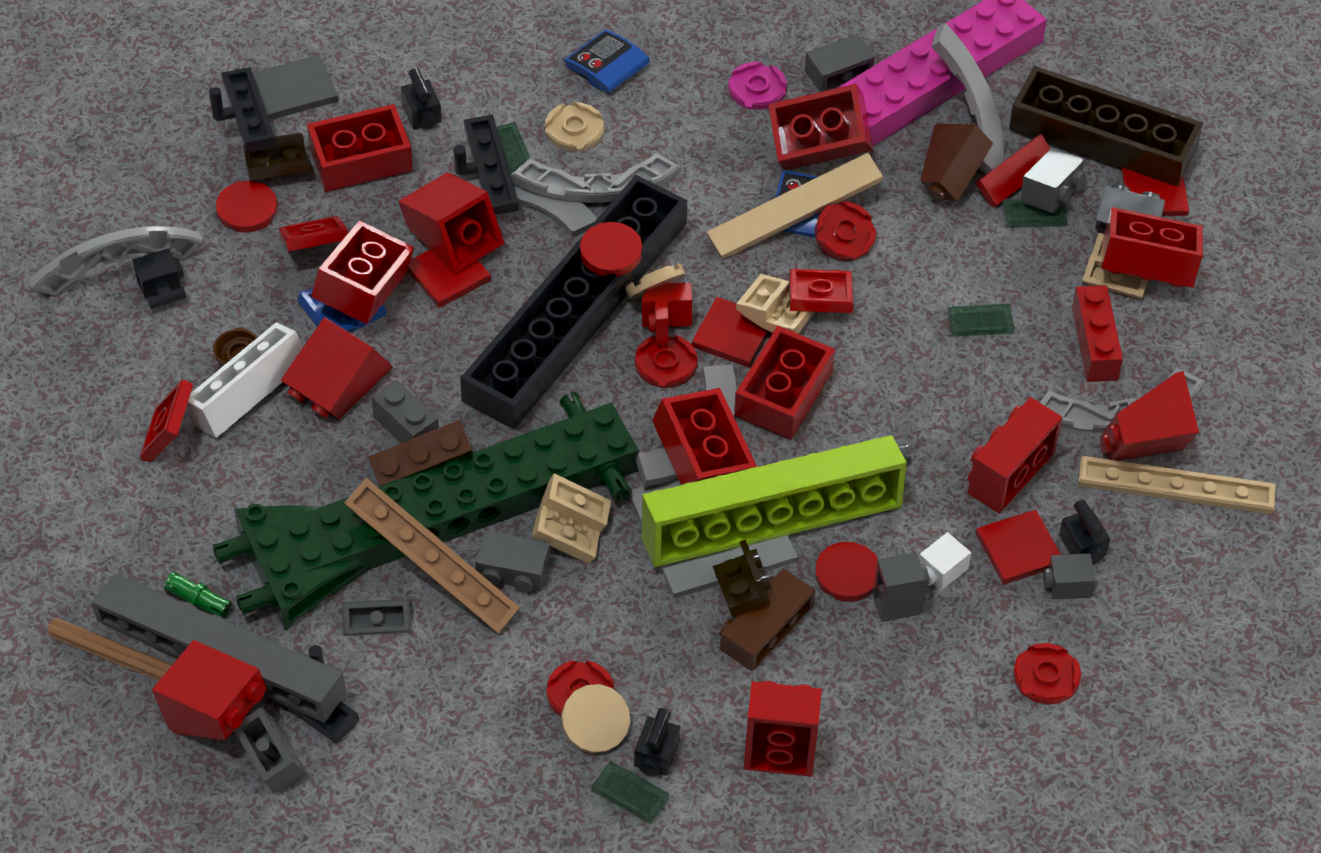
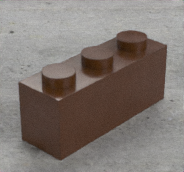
(421, 453)
(759, 631)

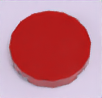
(246, 206)
(845, 231)
(611, 249)
(673, 366)
(846, 571)
(563, 679)
(1047, 683)

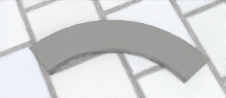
(977, 95)
(591, 187)
(570, 215)
(112, 248)
(1094, 418)
(655, 465)

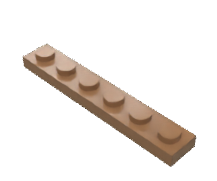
(432, 555)

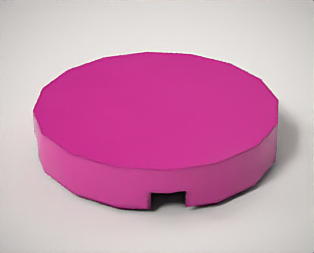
(757, 85)

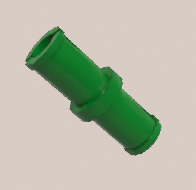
(197, 595)

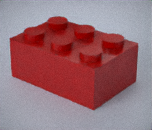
(820, 127)
(359, 147)
(1152, 247)
(362, 272)
(784, 382)
(701, 436)
(1013, 454)
(782, 728)

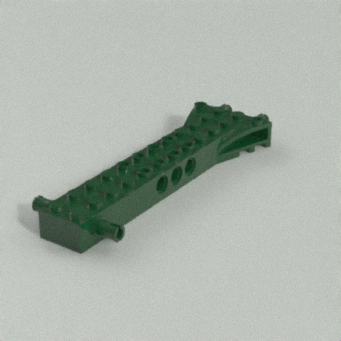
(320, 550)

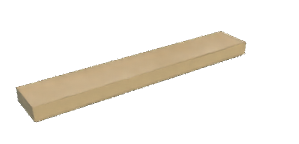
(794, 206)
(1177, 485)

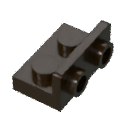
(284, 159)
(742, 582)

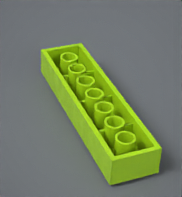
(772, 500)

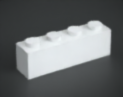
(244, 380)

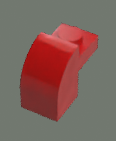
(667, 306)

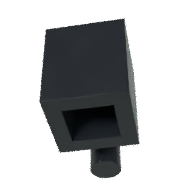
(420, 101)
(159, 278)
(1084, 533)
(657, 744)

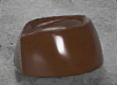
(232, 343)

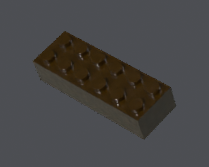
(1105, 125)

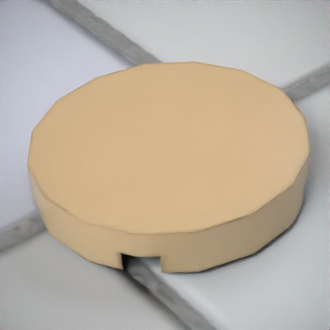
(574, 126)
(656, 278)
(595, 718)

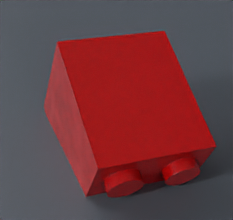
(453, 220)
(334, 370)
(1153, 423)
(207, 692)

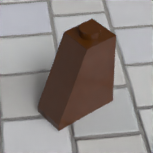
(953, 159)

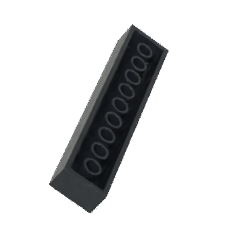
(567, 310)

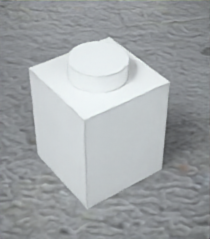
(945, 561)

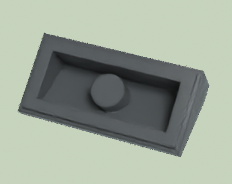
(376, 617)

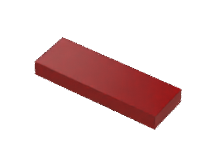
(1009, 174)

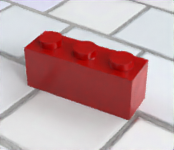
(1097, 333)

